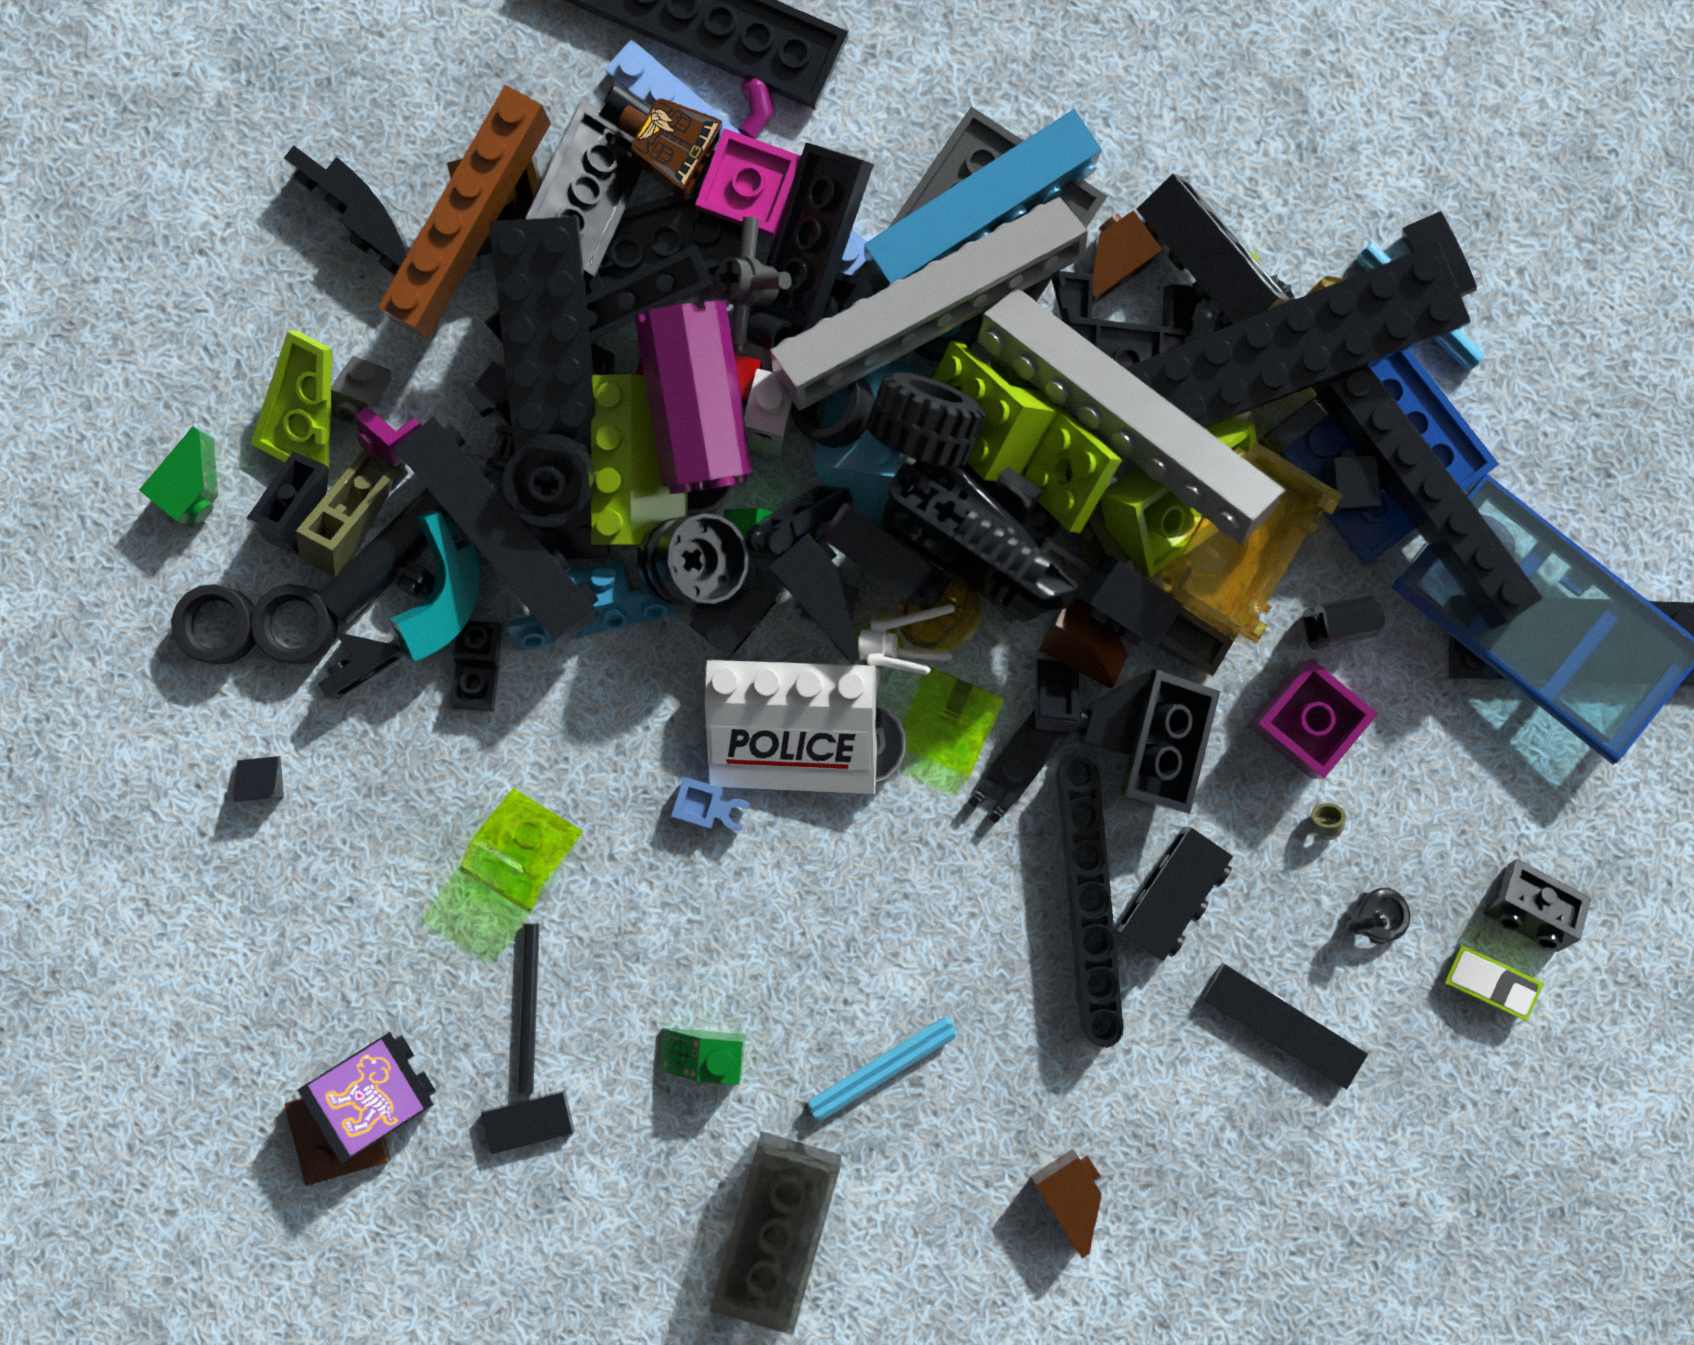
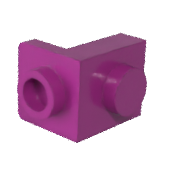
(380, 438)

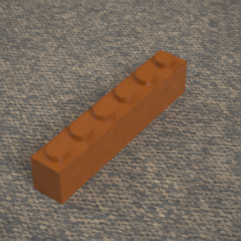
(464, 211)

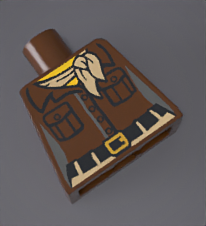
(671, 143)

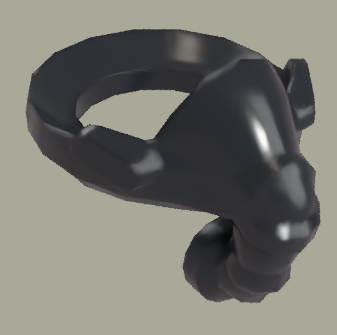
(1371, 923)

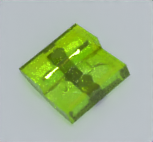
(950, 721)

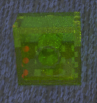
(520, 850)

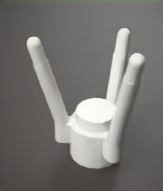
(881, 647)

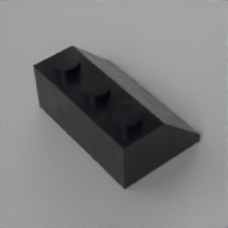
(1170, 742)

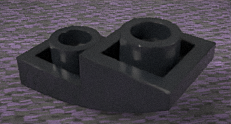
(1434, 230)
(476, 666)

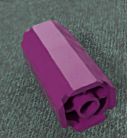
(694, 396)

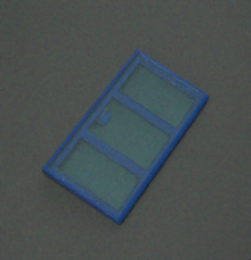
(1583, 652)

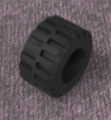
(925, 419)

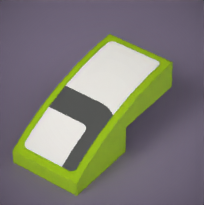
(1494, 983)

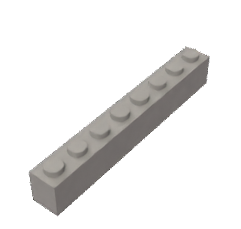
(928, 303)
(1129, 415)

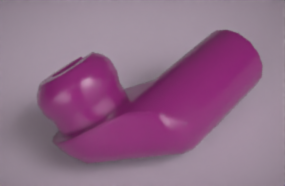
(760, 106)

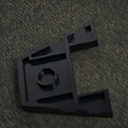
(1125, 341)

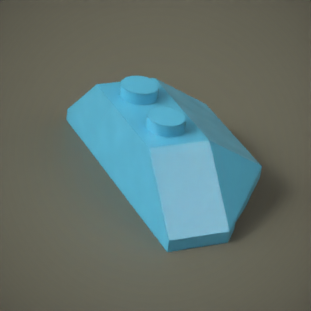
(865, 464)

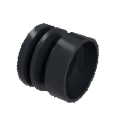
(712, 560)

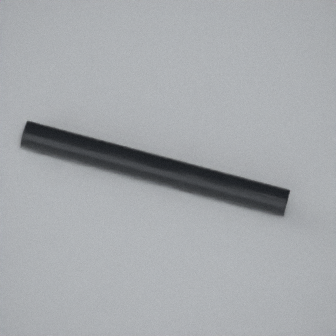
(528, 1008)

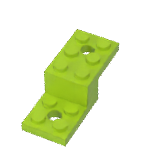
(1031, 438)

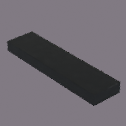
(1284, 1026)

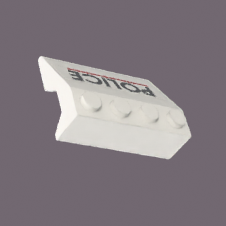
(791, 726)

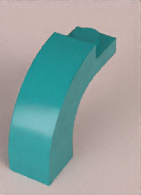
(453, 596)

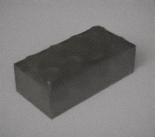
(776, 1233)

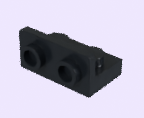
(1539, 907)

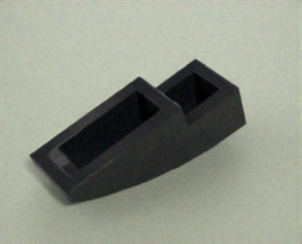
(1196, 642)

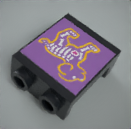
(367, 1096)

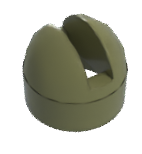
(1328, 821)

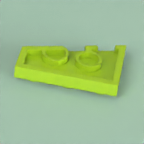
(298, 402)

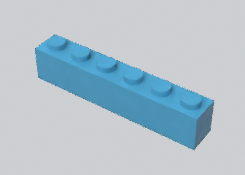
(986, 199)

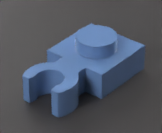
(702, 803)

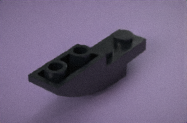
(361, 210)

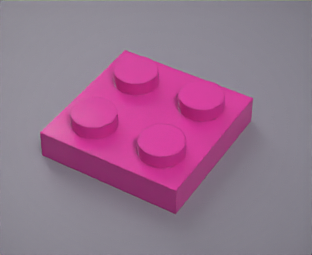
(747, 181)

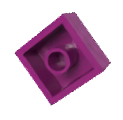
(1312, 719)

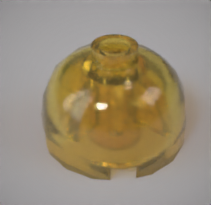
(950, 630)

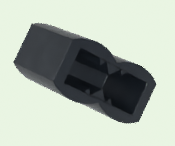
(1343, 622)

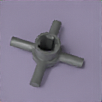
(747, 281)

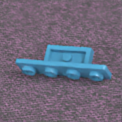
(615, 605)

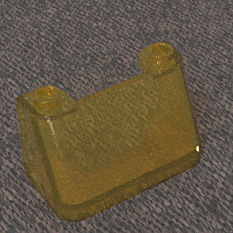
(1233, 581)

